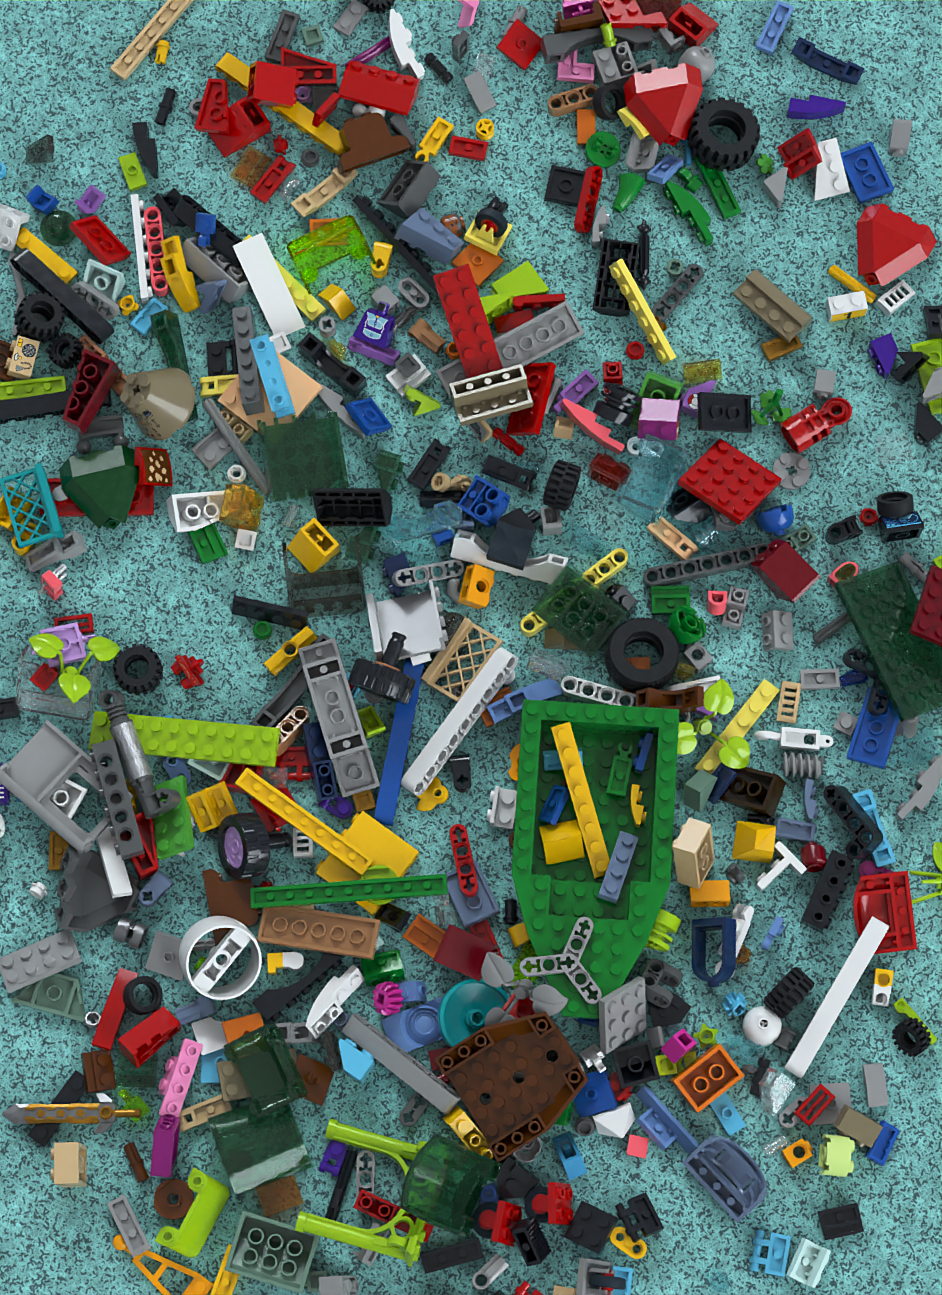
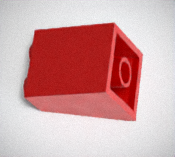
(272, 85)

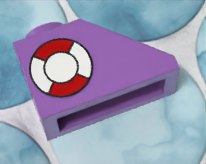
(688, 400)

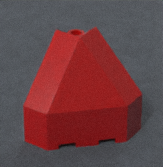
(665, 100)
(890, 244)

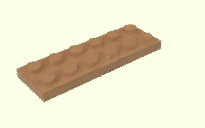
(319, 931)

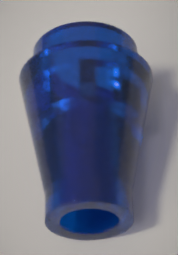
(852, 678)

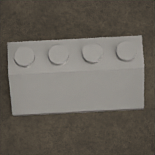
(212, 266)

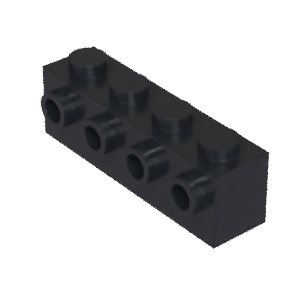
(827, 890)

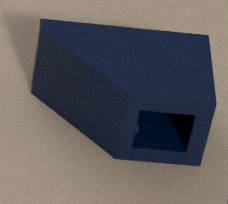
(392, 565)

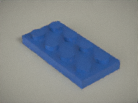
(873, 735)

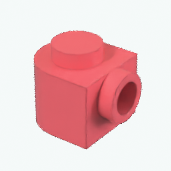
(716, 602)

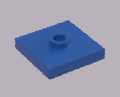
(368, 416)
(595, 1095)

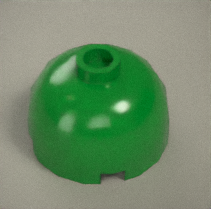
(686, 625)

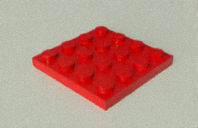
(729, 481)

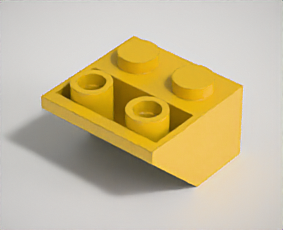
(313, 546)

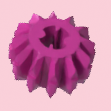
(387, 998)

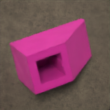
(678, 1046)

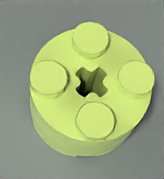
(836, 1155)

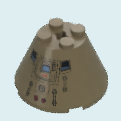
(159, 400)

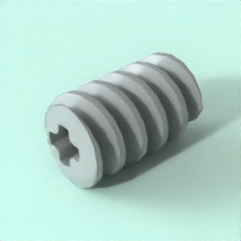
(801, 765)

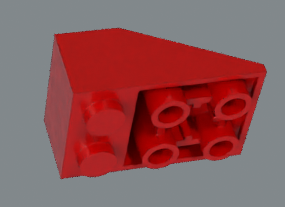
(245, 126)

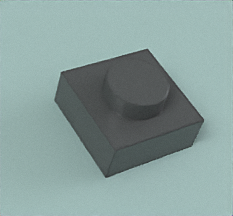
(407, 365)

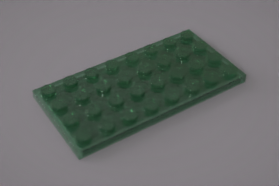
(882, 614)

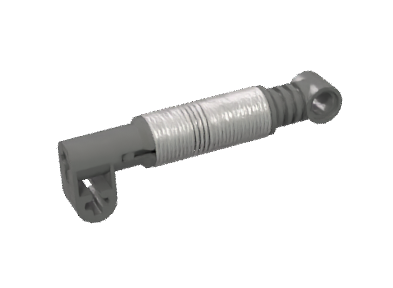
(135, 759)

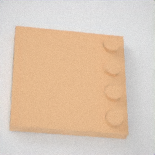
(301, 390)

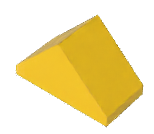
(337, 301)

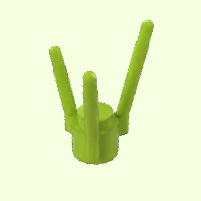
(937, 881)

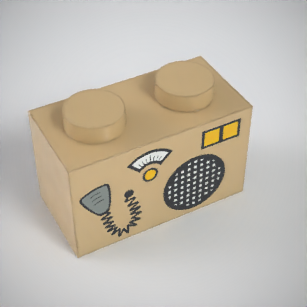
(23, 357)

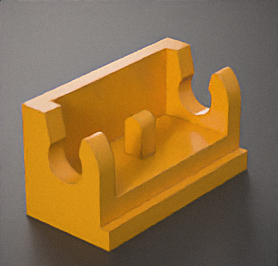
(711, 894)

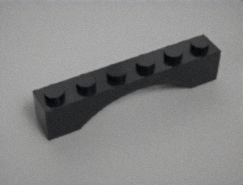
(276, 1000)

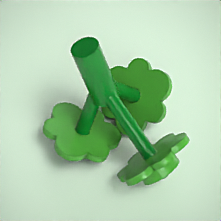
(769, 402)

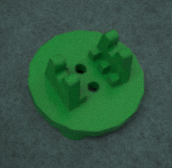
(610, 153)

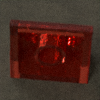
(608, 472)

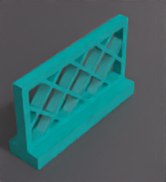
(47, 501)

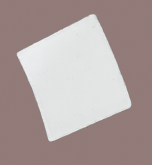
(209, 1034)

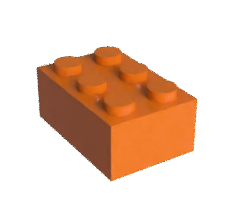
(707, 1078)

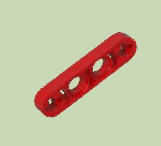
(584, 218)
(463, 860)

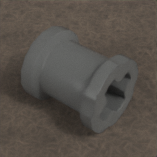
(785, 1039)

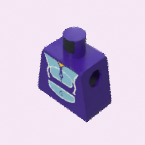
(376, 326)

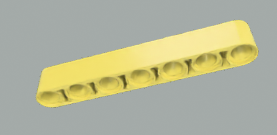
(593, 573)

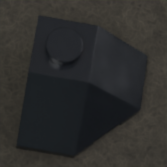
(688, 507)

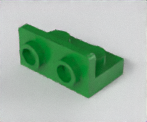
(383, 968)

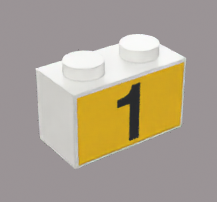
(846, 306)

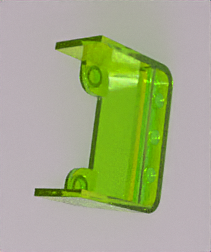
(327, 246)

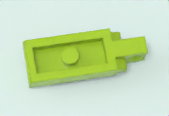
(903, 1008)

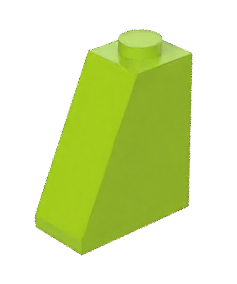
(520, 282)

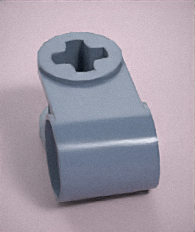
(156, 886)

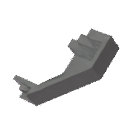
(87, 895)

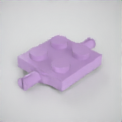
(73, 642)

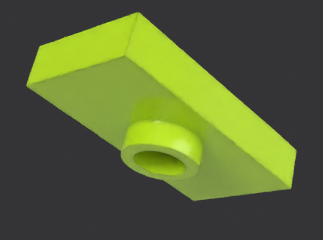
(132, 171)

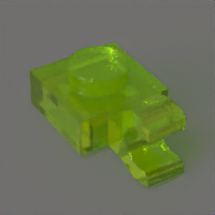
(133, 1103)

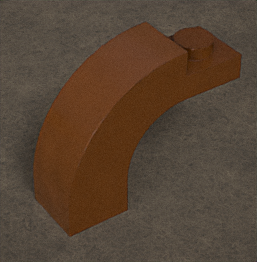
(684, 700)

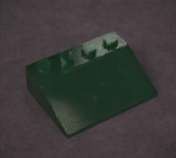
(579, 609)

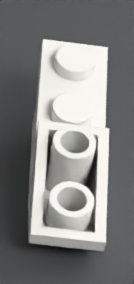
(400, 40)
(327, 1005)

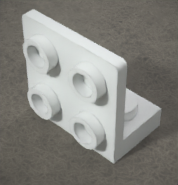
(10, 225)

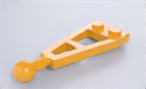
(198, 1285)

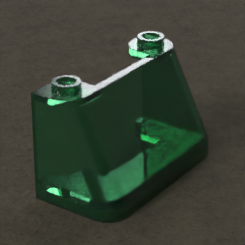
(267, 1070)

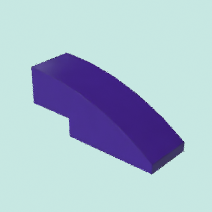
(815, 108)

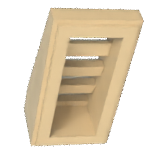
(789, 685)

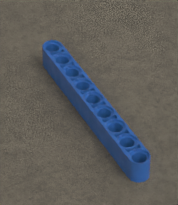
(397, 750)

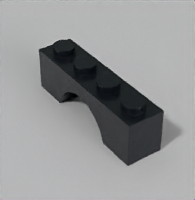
(345, 376)

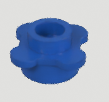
(493, 1196)

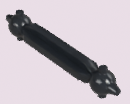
(644, 254)

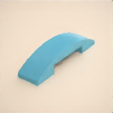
(883, 853)

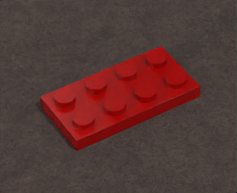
(539, 382)

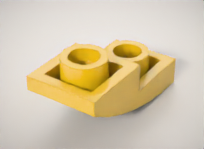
(637, 812)

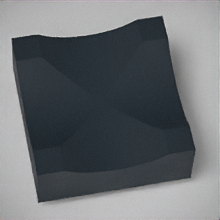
(510, 545)

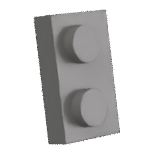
(641, 153)
(777, 631)

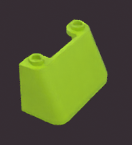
(200, 1218)

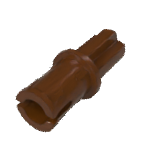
(136, 1162)

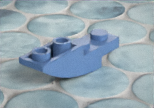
(513, 702)

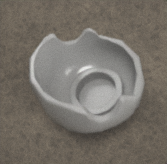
(535, 1148)

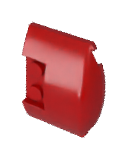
(888, 900)

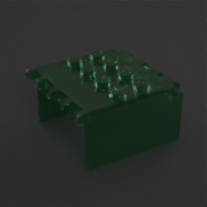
(302, 456)

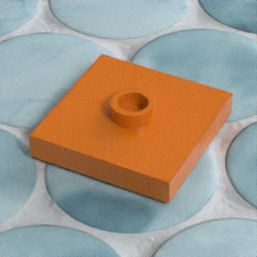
(481, 262)
(241, 1026)

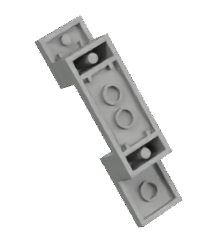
(338, 717)

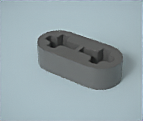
(418, 1112)

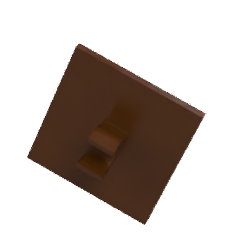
(315, 1077)

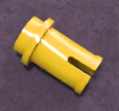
(162, 50)

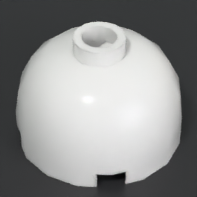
(758, 1033)

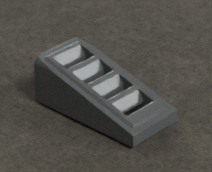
(400, 127)

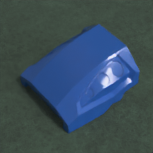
(484, 502)

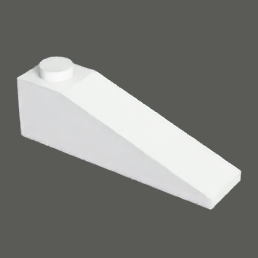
(194, 510)

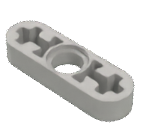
(103, 300)
(358, 1174)

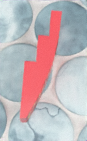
(586, 421)

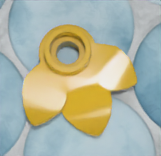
(428, 799)

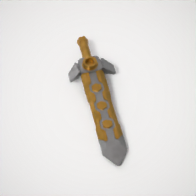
(71, 1113)

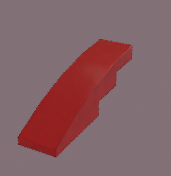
(113, 1011)

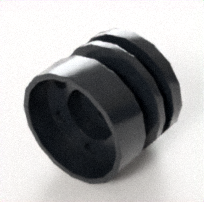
(617, 403)

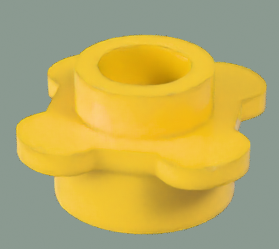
(129, 299)

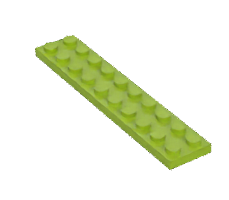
(197, 739)

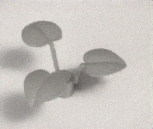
(498, 971)

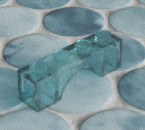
(443, 517)

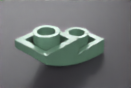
(800, 538)

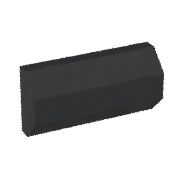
(604, 274)
(352, 506)

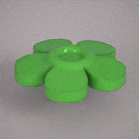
(765, 164)

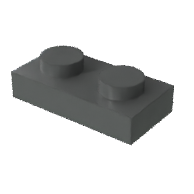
(460, 45)

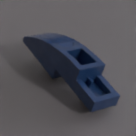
(319, 762)

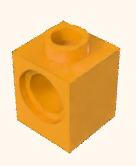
(788, 1154)

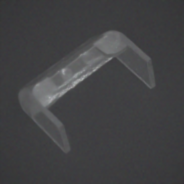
(53, 700)

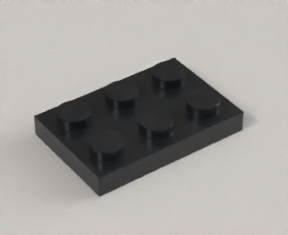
(724, 412)

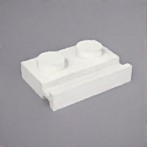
(398, 381)

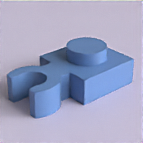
(775, 929)

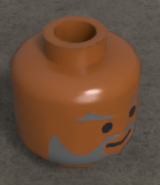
(454, 223)

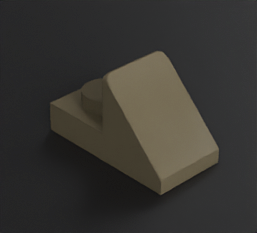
(556, 640)

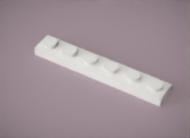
(140, 242)

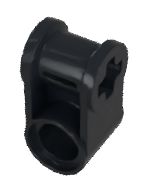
(846, 529)
(461, 770)

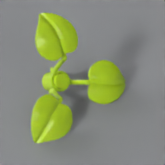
(70, 681)
(716, 699)

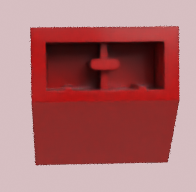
(692, 24)

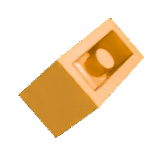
(469, 594)

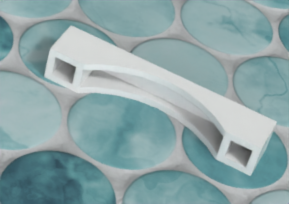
(471, 548)

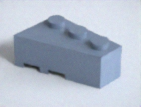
(429, 235)

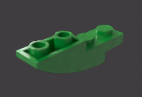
(686, 205)

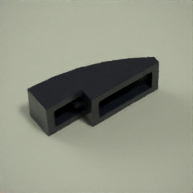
(146, 147)

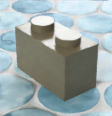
(858, 1126)

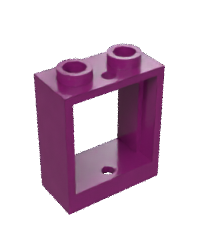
(165, 1146)

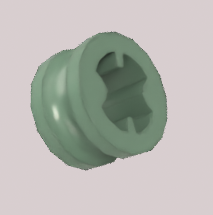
(669, 266)

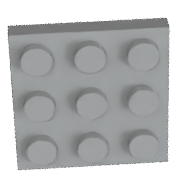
(622, 1015)

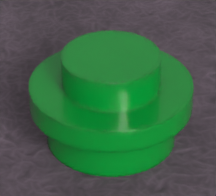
(262, 630)

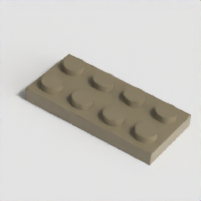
(232, 1082)

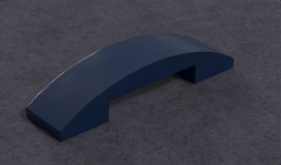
(825, 63)

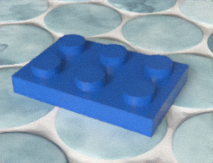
(866, 173)

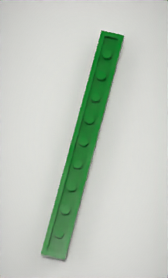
(349, 891)

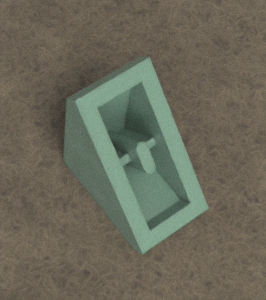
(698, 790)

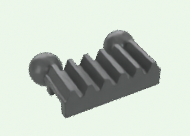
(103, 427)

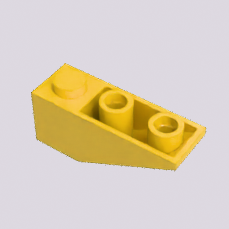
(467, 1131)

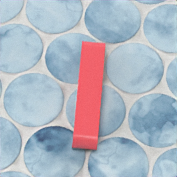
(153, 244)

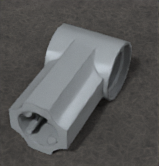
(490, 1271)

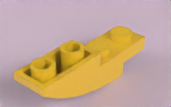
(178, 278)

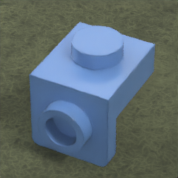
(413, 991)

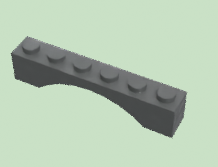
(558, 47)
(248, 371)
(286, 698)

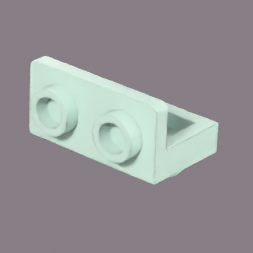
(808, 1263)

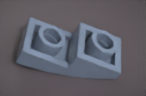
(809, 805)

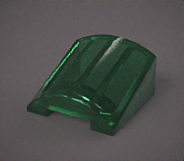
(259, 1149)
(447, 1184)

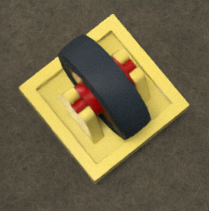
(488, 230)

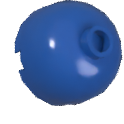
(776, 519)

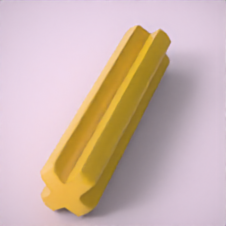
(851, 283)

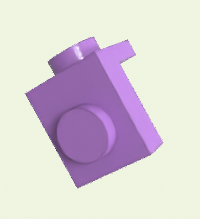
(90, 200)

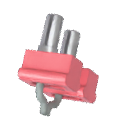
(52, 582)

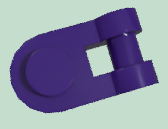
(342, 809)
(336, 1151)

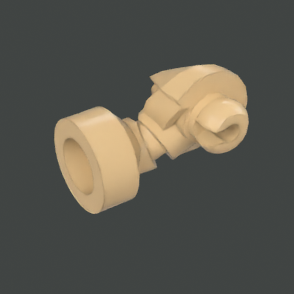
(442, 482)

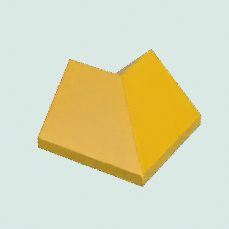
(754, 842)

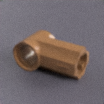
(423, 333)

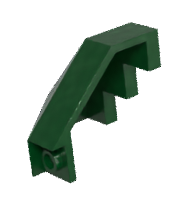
(102, 484)

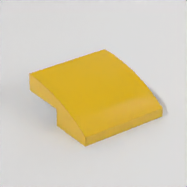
(211, 806)

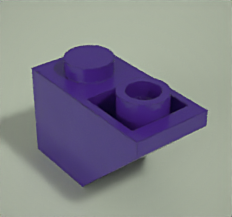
(884, 353)

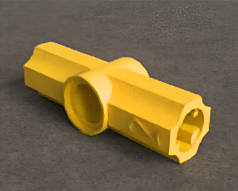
(280, 659)

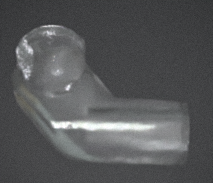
(286, 189)

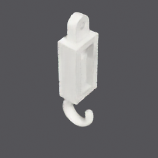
(794, 738)

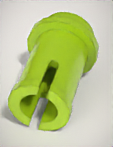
(608, 35)

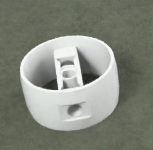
(212, 970)

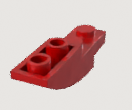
(385, 1211)

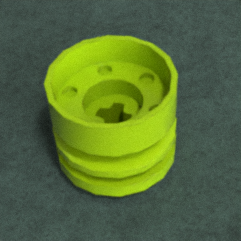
(664, 923)

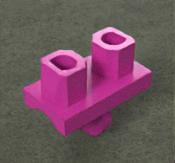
(576, 8)

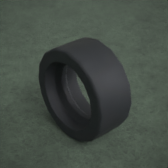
(599, 101)
(895, 504)
(155, 988)

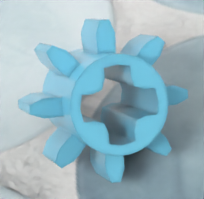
(734, 1003)

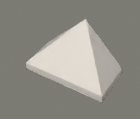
(615, 1121)

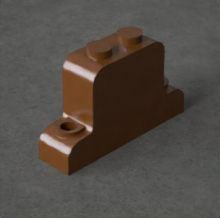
(368, 142)
(230, 900)

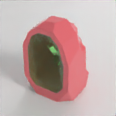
(843, 572)

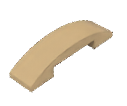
(322, 193)

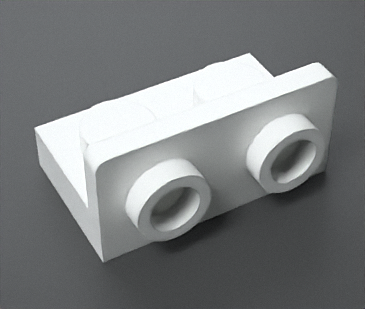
(503, 808)

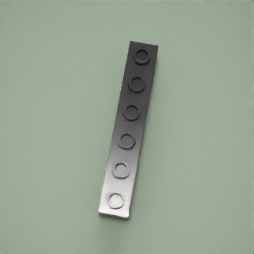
(134, 846)

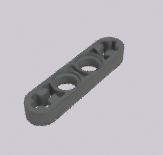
(678, 294)

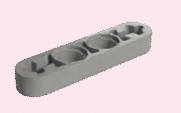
(428, 573)

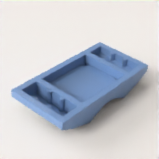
(414, 1026)

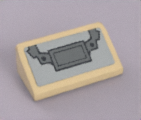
(481, 430)

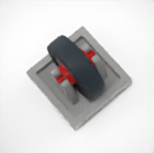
(597, 1278)

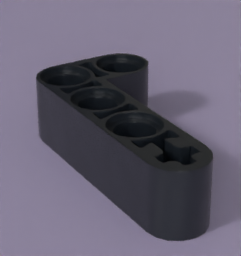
(838, 798)

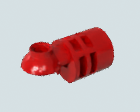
(812, 426)

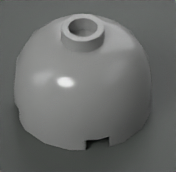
(700, 58)

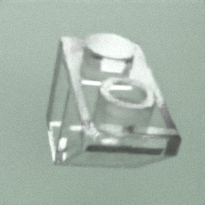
(774, 1090)

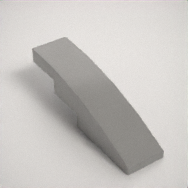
(335, 403)

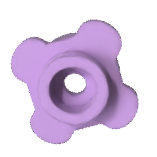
(303, 91)

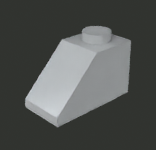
(899, 137)
(934, 387)

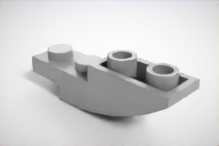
(927, 782)

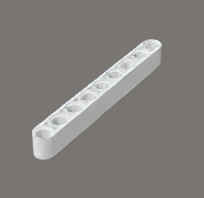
(459, 721)
(836, 997)

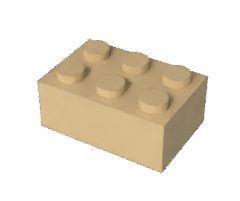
(693, 853)
(69, 1164)

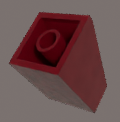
(784, 571)
(464, 952)

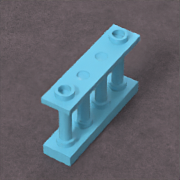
(272, 376)

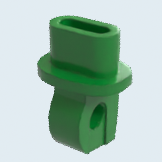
(692, 182)

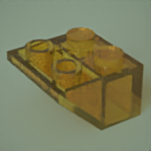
(241, 507)

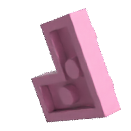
(572, 71)

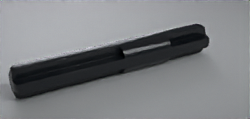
(341, 1185)

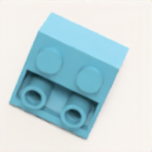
(355, 1063)

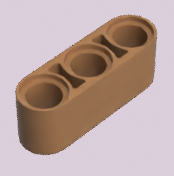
(566, 107)
(294, 724)

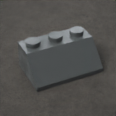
(409, 188)

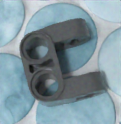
(665, 973)

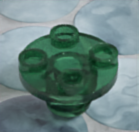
(56, 228)

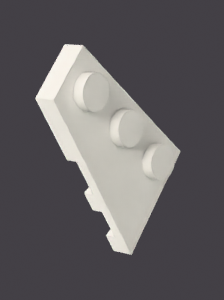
(830, 173)

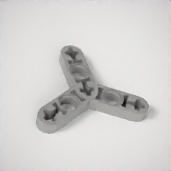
(576, 968)

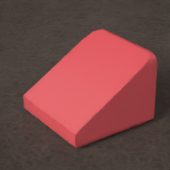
(637, 1146)

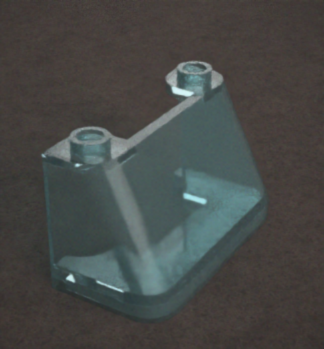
(652, 478)

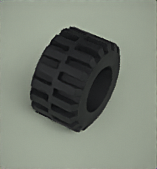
(42, 305)
(561, 485)
(141, 684)
(789, 992)

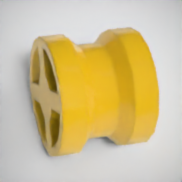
(484, 125)

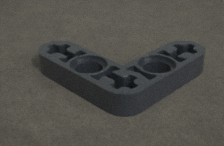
(874, 695)

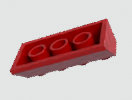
(379, 88)

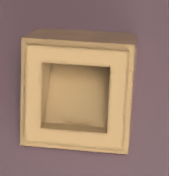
(563, 428)

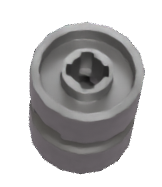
(124, 929)

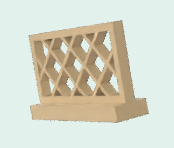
(446, 656)

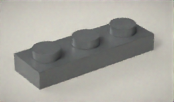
(282, 35)

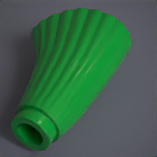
(629, 187)

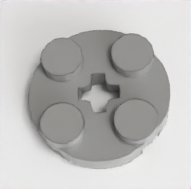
(799, 464)

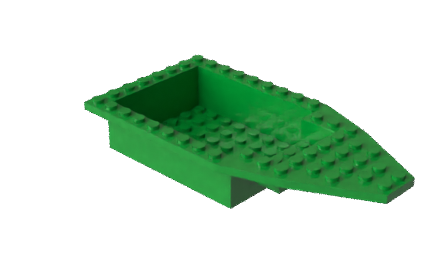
(563, 892)

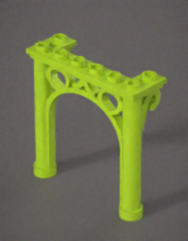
(403, 1248)

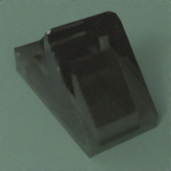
(40, 151)

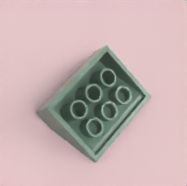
(272, 1252)

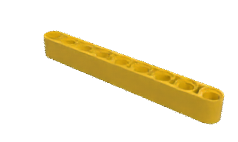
(298, 114)

